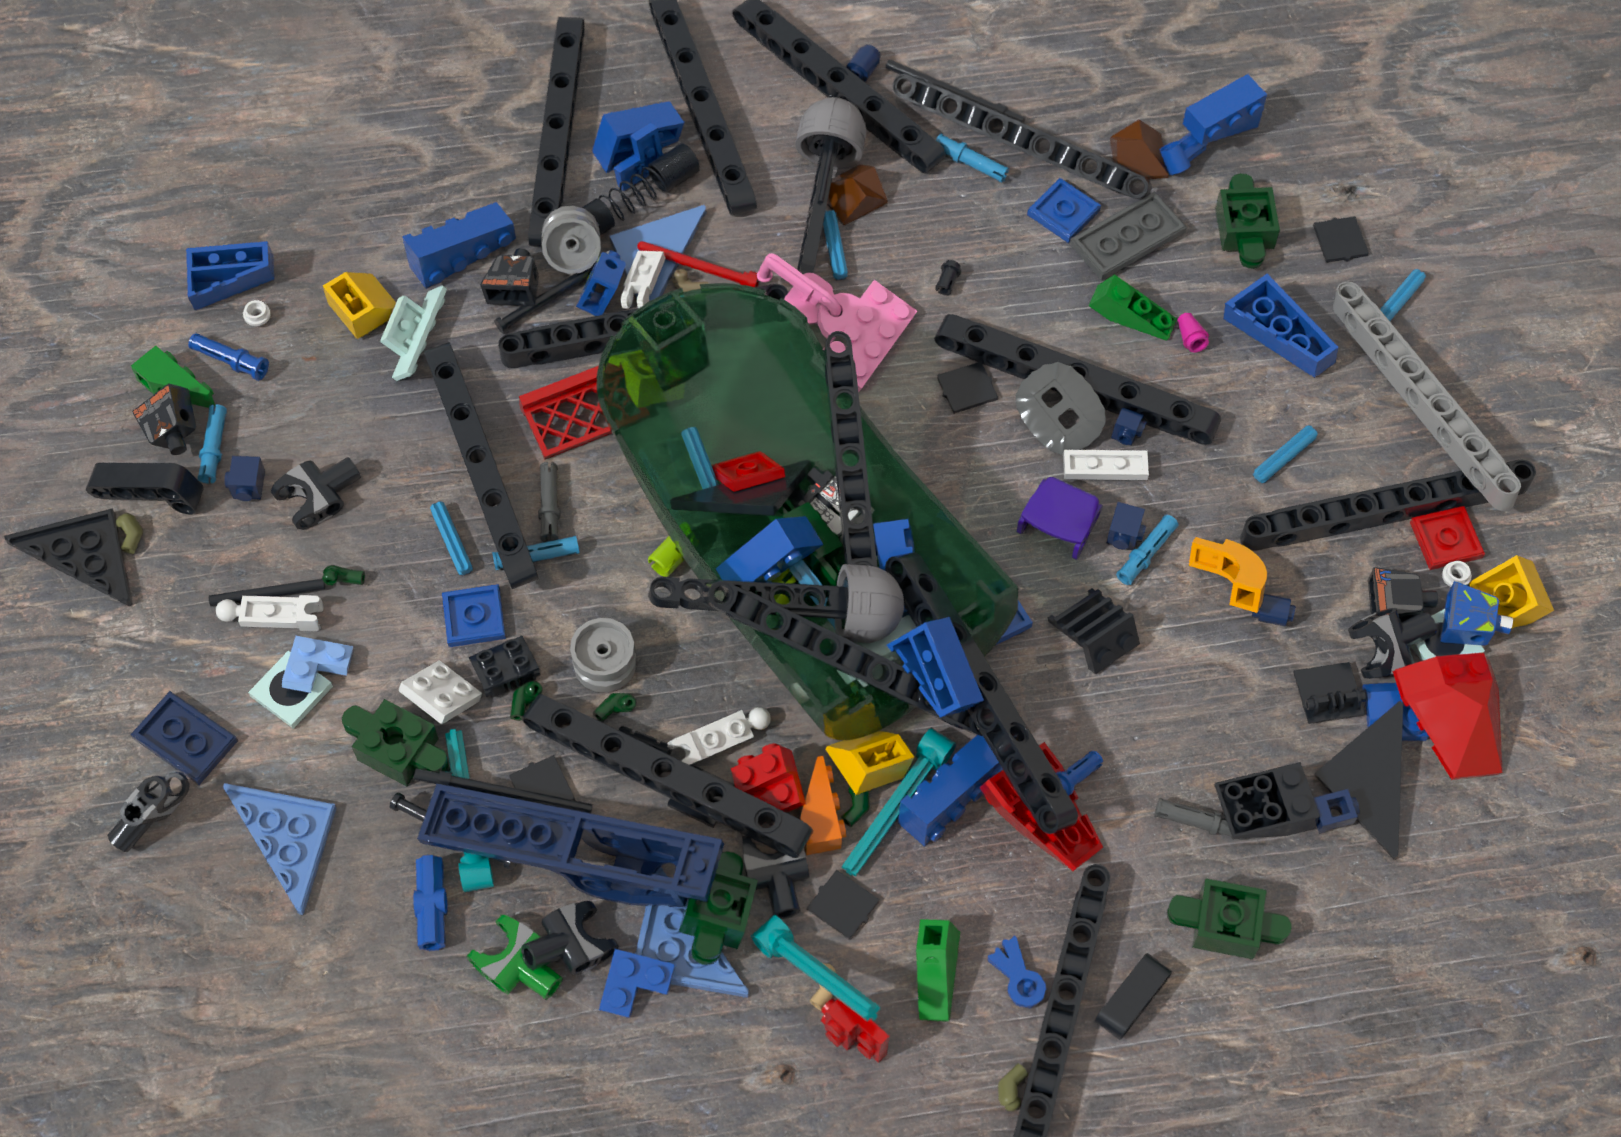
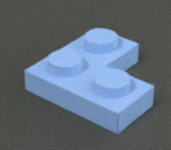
(312, 655)

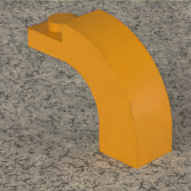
(1237, 565)

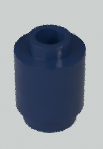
(864, 62)
(1275, 610)

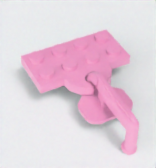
(869, 321)

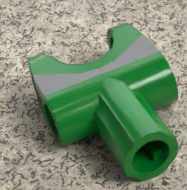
(508, 967)

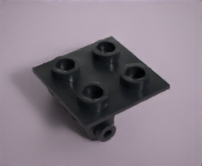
(504, 664)
(1329, 692)

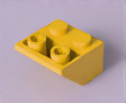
(359, 301)
(871, 760)

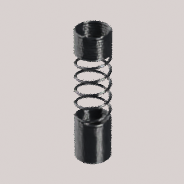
(665, 172)

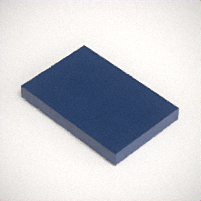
(184, 737)

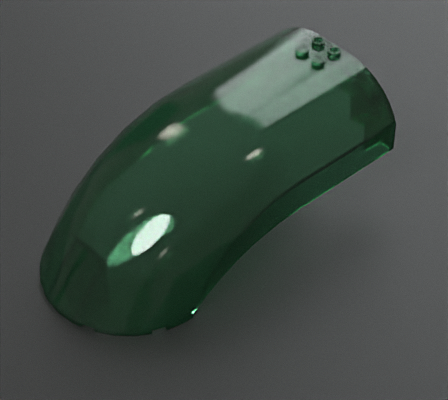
(756, 383)

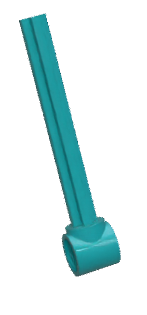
(931, 753)
(473, 869)
(777, 940)

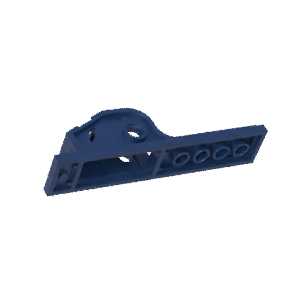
(550, 838)

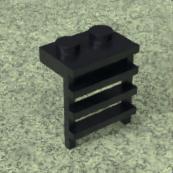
(1100, 630)

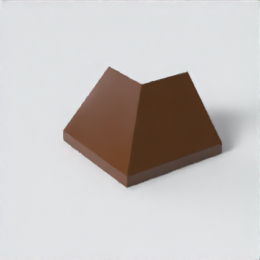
(1139, 150)
(856, 193)

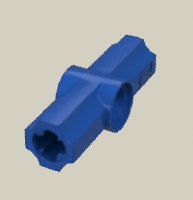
(430, 903)

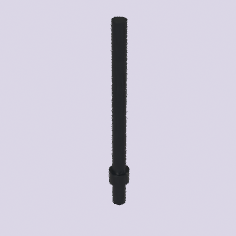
(902, 69)
(448, 779)

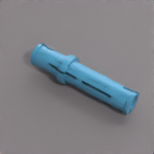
(962, 153)
(210, 453)
(546, 550)
(1141, 557)

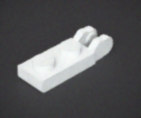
(642, 277)

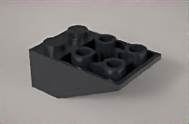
(1268, 803)

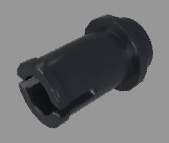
(950, 272)

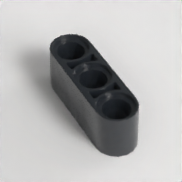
(1133, 996)

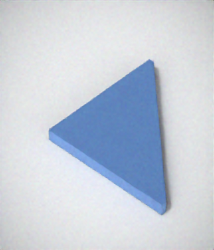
(669, 232)
(288, 833)
(663, 942)

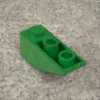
(1131, 308)
(159, 368)
(936, 968)

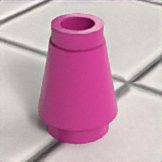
(1192, 333)

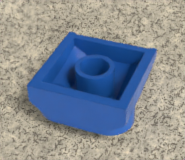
(1380, 699)

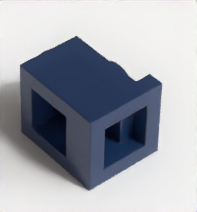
(1340, 801)

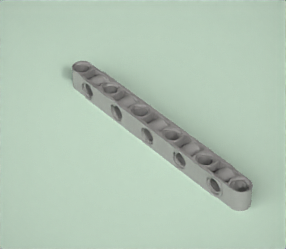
(1426, 397)

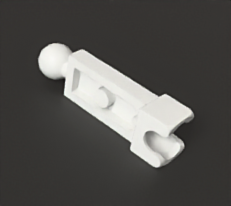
(273, 612)
(720, 734)

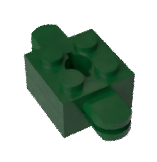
(1247, 220)
(821, 561)
(387, 751)
(1233, 907)
(724, 915)

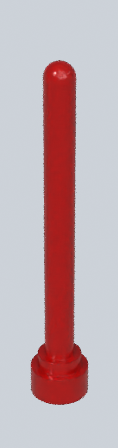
(745, 278)

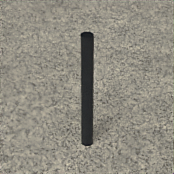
(270, 591)

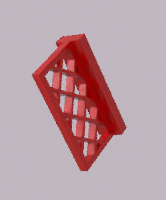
(555, 394)

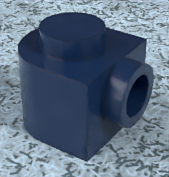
(1128, 427)

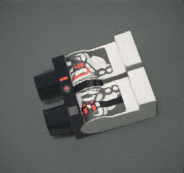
(824, 499)

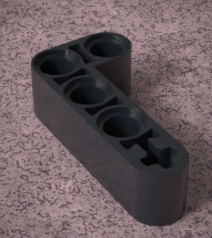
(147, 482)

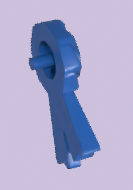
(1025, 986)

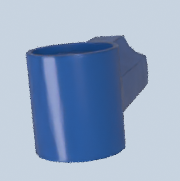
(1180, 153)

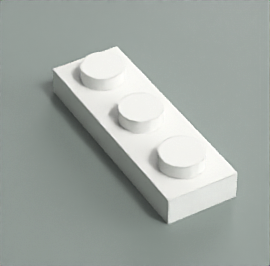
(1105, 464)

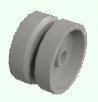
(571, 239)
(603, 655)

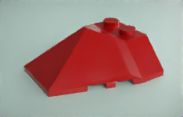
(1458, 709)
(1068, 846)

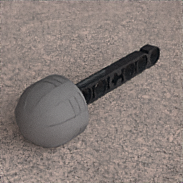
(832, 137)
(863, 603)

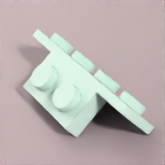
(409, 329)

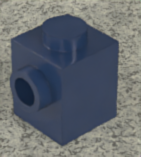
(245, 478)
(1126, 527)

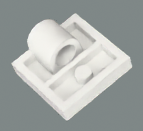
(440, 692)

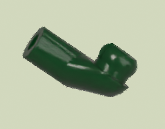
(334, 574)
(522, 697)
(615, 703)
(859, 807)

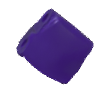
(1062, 512)

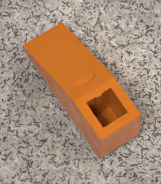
(821, 812)

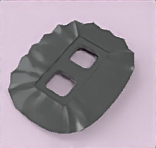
(1076, 395)

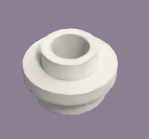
(253, 308)
(1459, 568)

